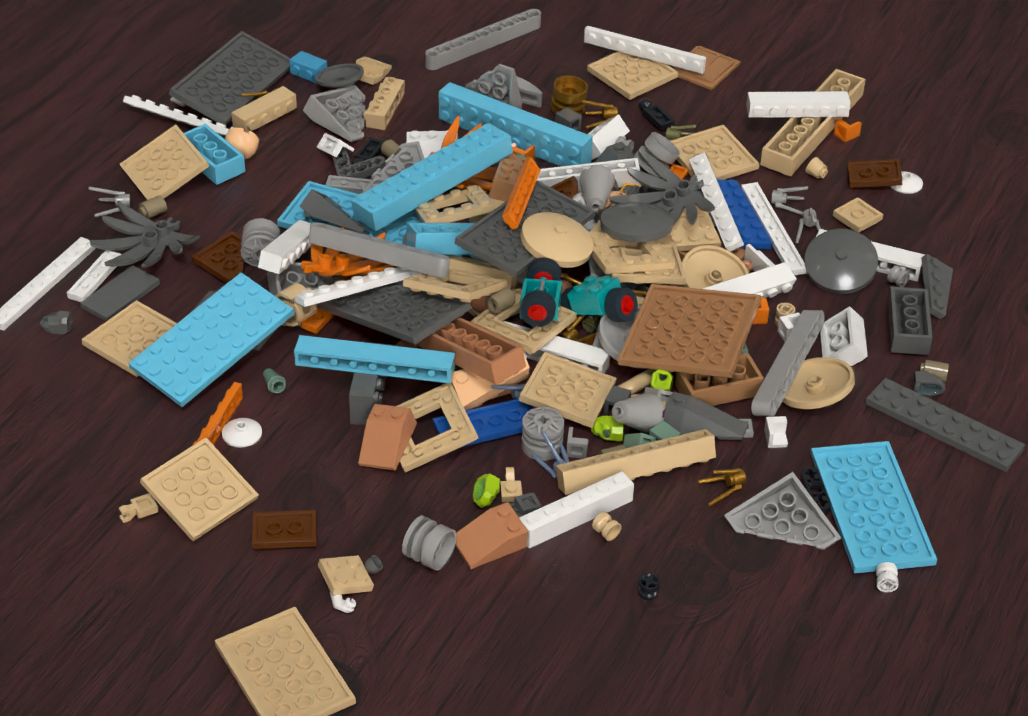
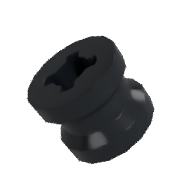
(648, 580)

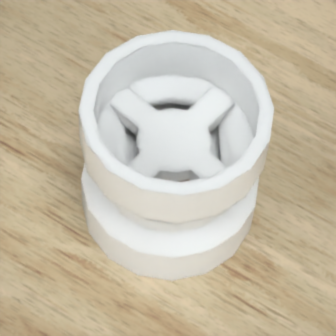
(887, 577)

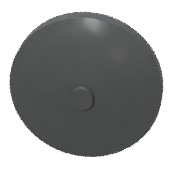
(636, 222)
(841, 261)

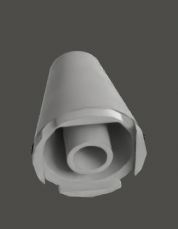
(596, 186)
(639, 412)

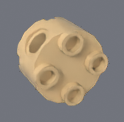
(300, 312)

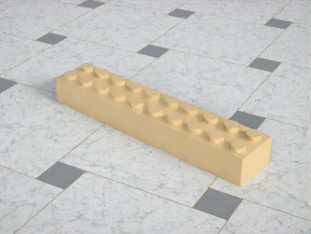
(803, 134)

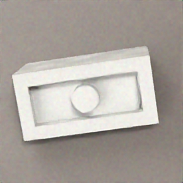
(332, 145)
(758, 259)

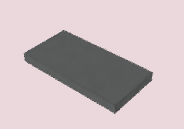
(120, 293)

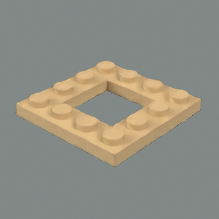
(478, 204)
(654, 255)
(669, 276)
(476, 285)
(531, 340)
(461, 429)

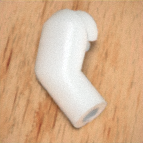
(343, 605)

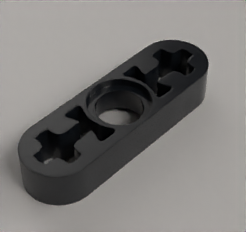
(817, 483)

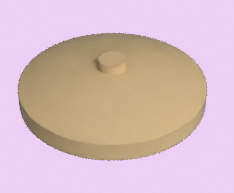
(557, 238)
(711, 266)
(820, 383)

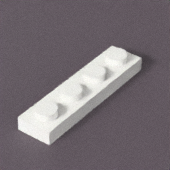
(92, 277)

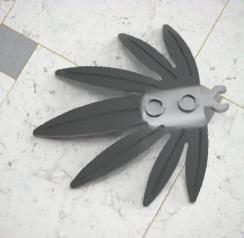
(675, 195)
(153, 238)

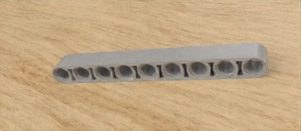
(482, 39)
(379, 249)
(787, 363)

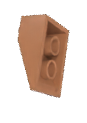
(386, 436)
(491, 536)

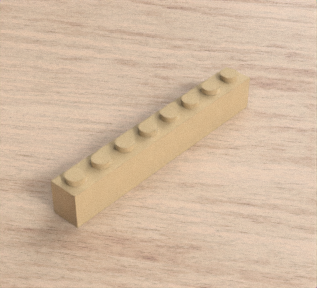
(637, 460)

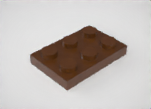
(874, 173)
(284, 529)

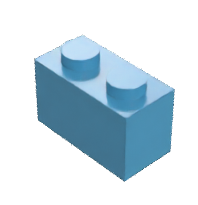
(306, 66)

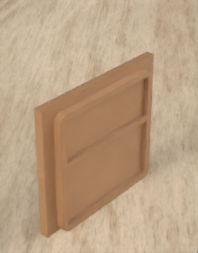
(716, 68)

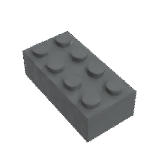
(909, 320)
(363, 394)

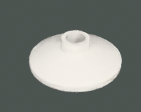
(910, 183)
(241, 432)

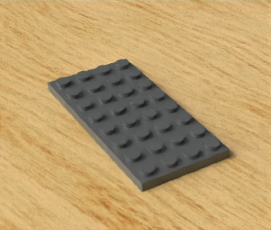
(234, 69)
(501, 246)
(398, 310)

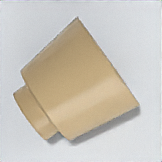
(816, 168)

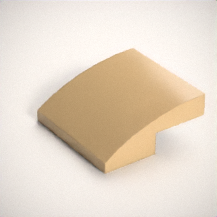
(373, 70)

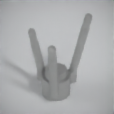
(122, 197)
(780, 197)
(809, 219)

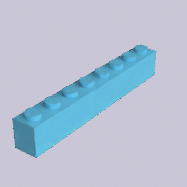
(374, 359)

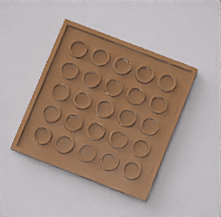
(690, 330)

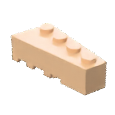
(475, 390)

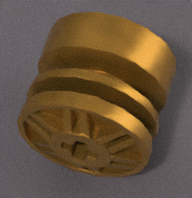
(569, 92)

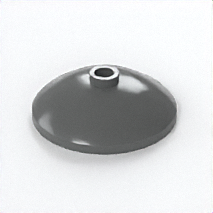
(339, 76)

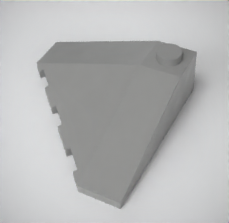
(498, 84)
(339, 111)
(407, 156)
(295, 274)
(786, 514)

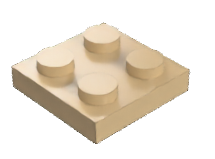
(857, 215)
(345, 575)

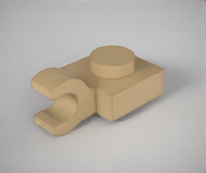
(510, 487)
(139, 506)

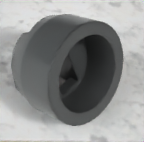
(373, 564)

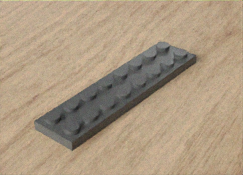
(945, 424)

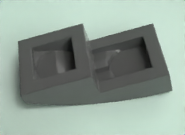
(525, 504)

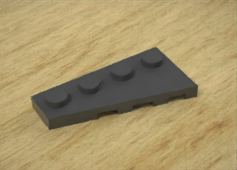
(938, 281)

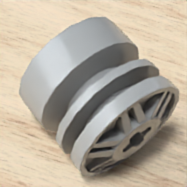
(660, 149)
(255, 237)
(533, 425)
(429, 542)

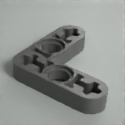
(348, 170)

